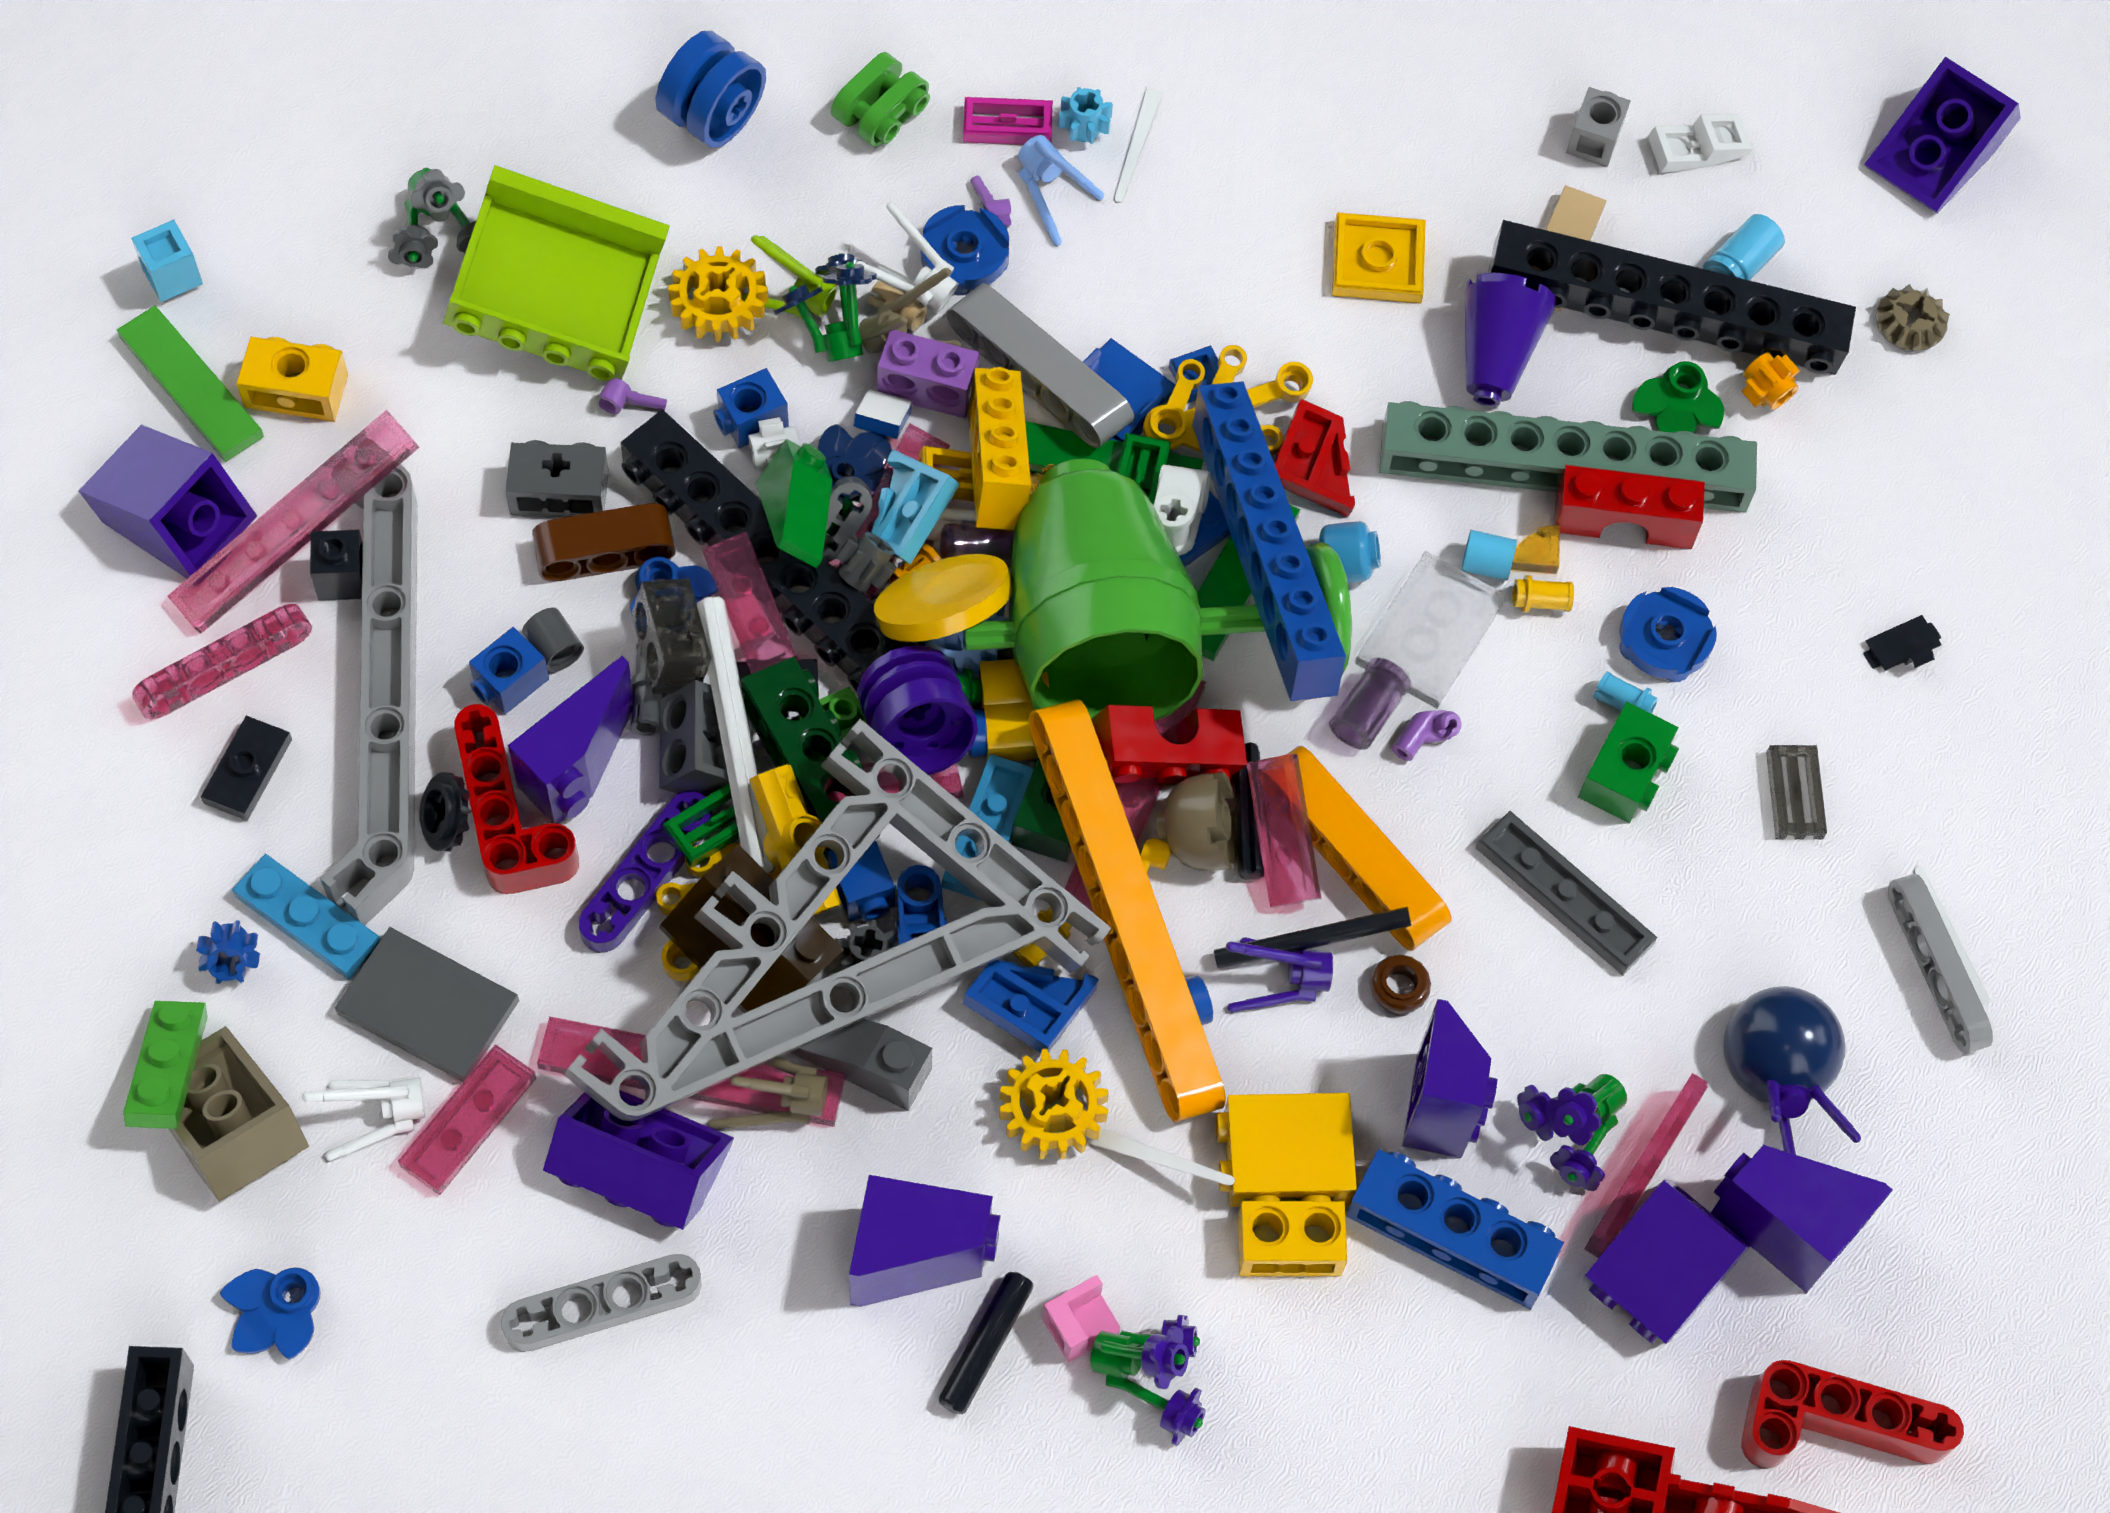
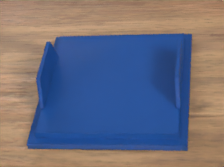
(1133, 379)

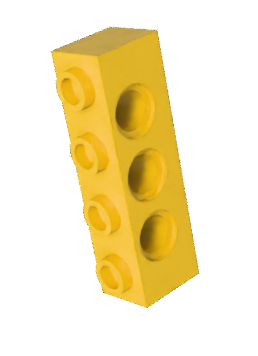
(998, 447)

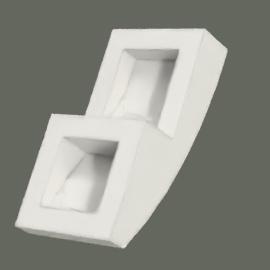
(1704, 144)

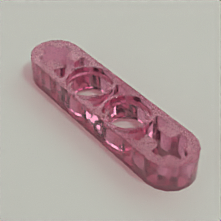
(221, 661)

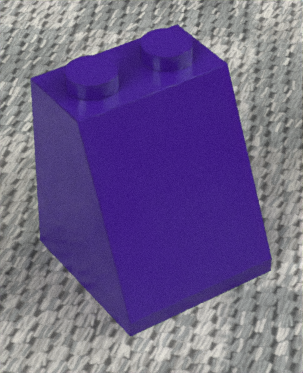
(168, 499)
(1796, 1210)
(919, 1239)
(1665, 1262)

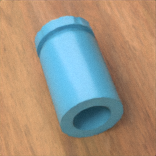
(1748, 248)

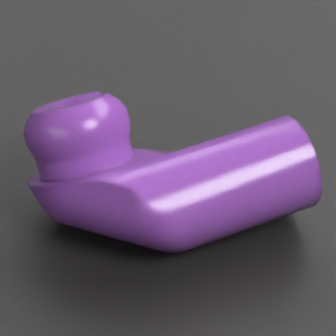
(1426, 728)

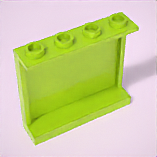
(556, 275)

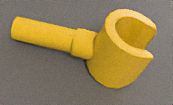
(1155, 854)

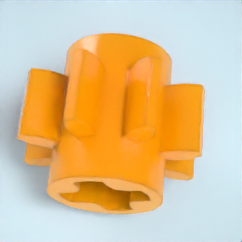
(1770, 381)

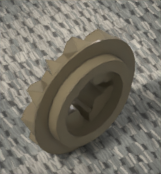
(1921, 335)

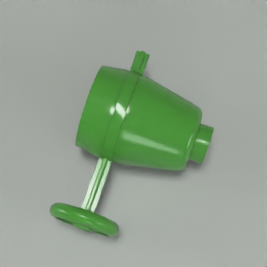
(1098, 576)

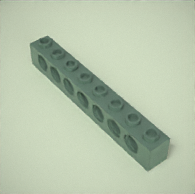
(1500, 463)

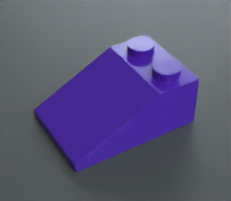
(1944, 135)
(570, 747)

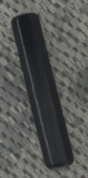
(1248, 845)
(986, 1343)

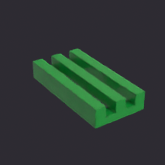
(1147, 444)
(714, 844)

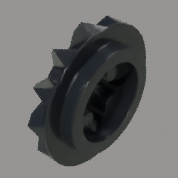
(444, 811)

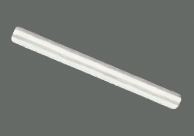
(733, 728)

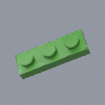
(165, 1065)

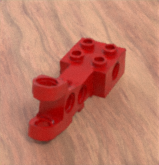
(1637, 1477)

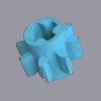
(1085, 115)

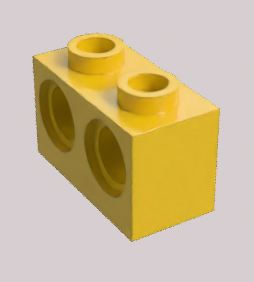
(1293, 1251)

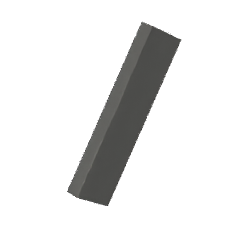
(1566, 892)

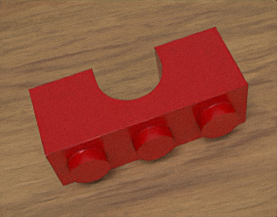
(1600, 497)
(1135, 749)

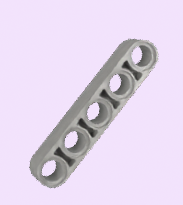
(1047, 368)

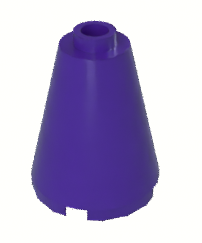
(1501, 333)

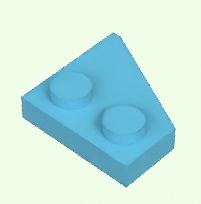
(911, 504)

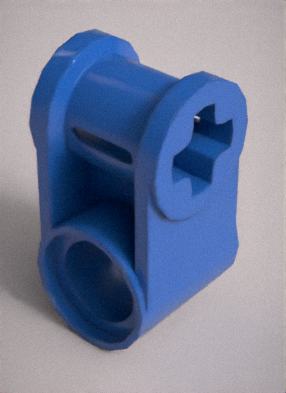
(918, 916)

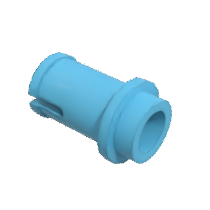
(1616, 693)

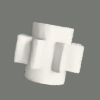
(769, 440)

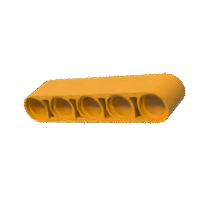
(1366, 856)

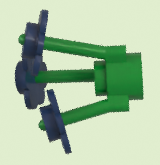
(841, 338)

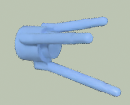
(1045, 163)

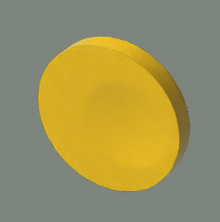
(943, 597)

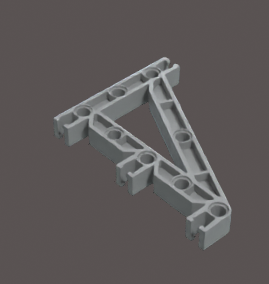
(690, 1058)

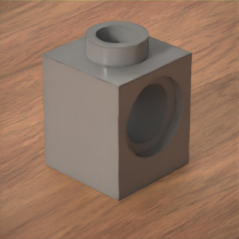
(1598, 126)

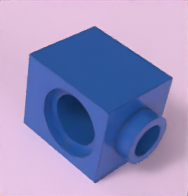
(755, 392)
(512, 653)
(867, 887)

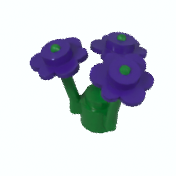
(1576, 1115)

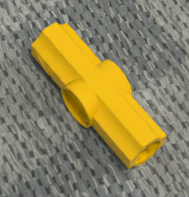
(787, 821)

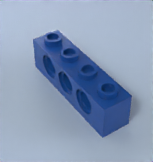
(1466, 1253)

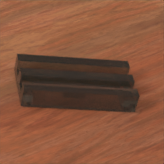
(1777, 790)

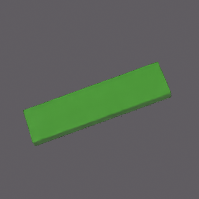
(190, 383)

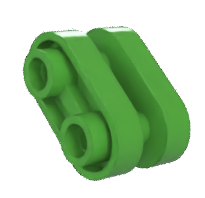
(880, 99)

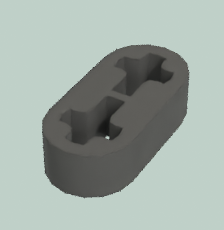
(852, 519)

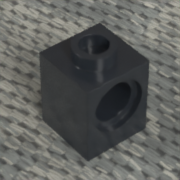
(336, 564)

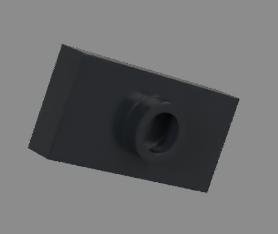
(246, 768)

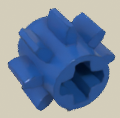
(228, 952)

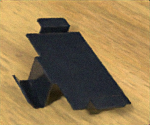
(1903, 644)

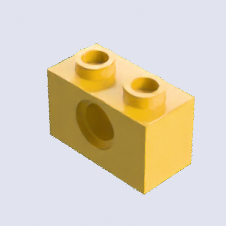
(312, 394)

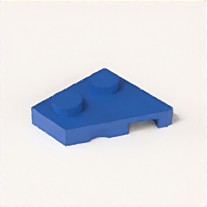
(1029, 1001)

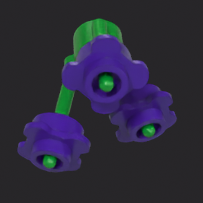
(1161, 1358)

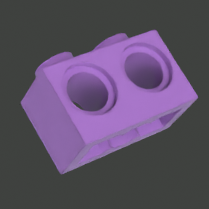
(927, 372)

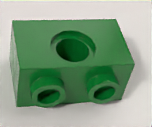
(1637, 738)

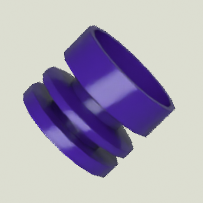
(919, 706)

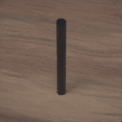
(1321, 935)

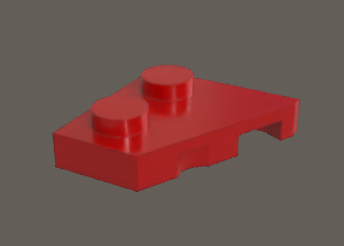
(1314, 458)

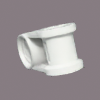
(1180, 503)

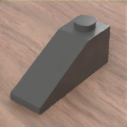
(874, 1059)

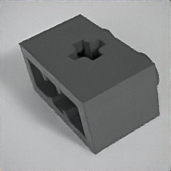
(556, 479)

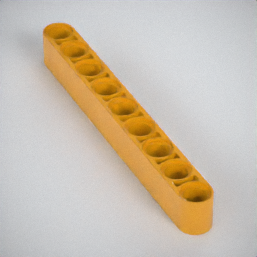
(1126, 902)

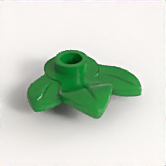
(1676, 406)

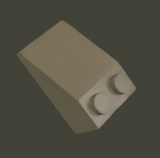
(234, 1118)

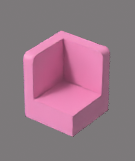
(1078, 1318)

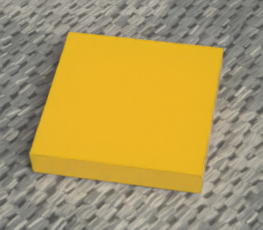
(1379, 257)

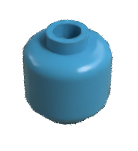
(1355, 546)

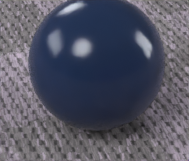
(1785, 1039)

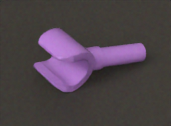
(1000, 208)
(618, 392)

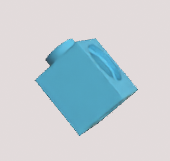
(167, 260)

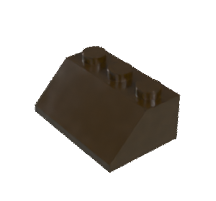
(802, 962)

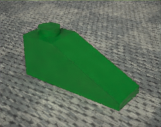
(797, 500)

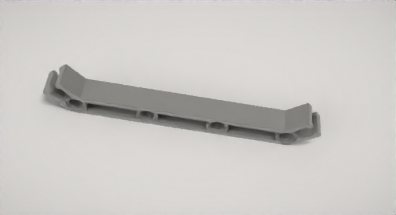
(386, 703)

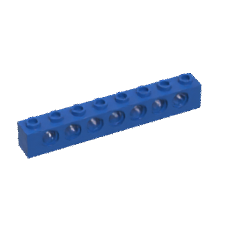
(1268, 542)

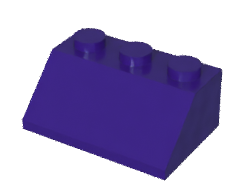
(1448, 1087)
(647, 1164)

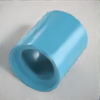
(1489, 555)

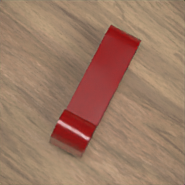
(498, 798)
(1855, 1423)

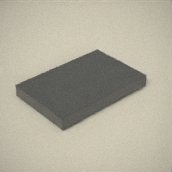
(427, 1004)

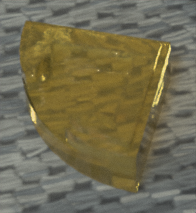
(1539, 551)

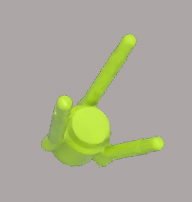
(817, 304)

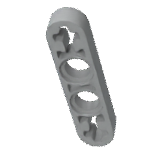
(1940, 964)
(600, 1295)

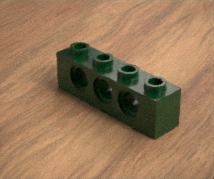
(785, 689)

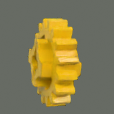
(718, 294)
(1069, 1117)

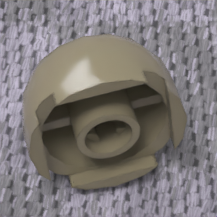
(1200, 822)

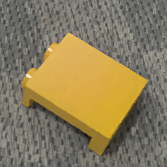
(1288, 1146)

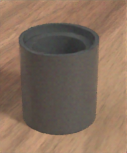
(553, 639)

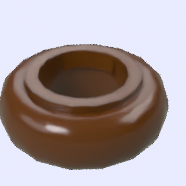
(1397, 1002)

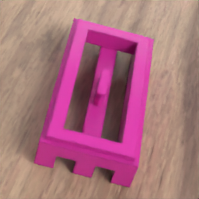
(1006, 127)

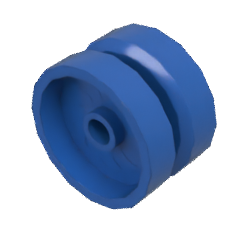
(710, 89)

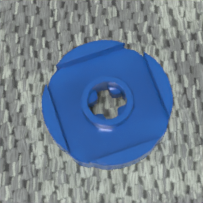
(979, 228)
(1658, 656)

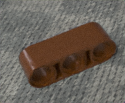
(602, 542)

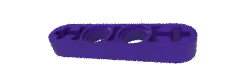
(638, 867)

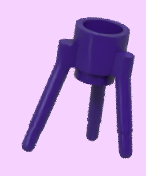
(1307, 969)
(1793, 1101)

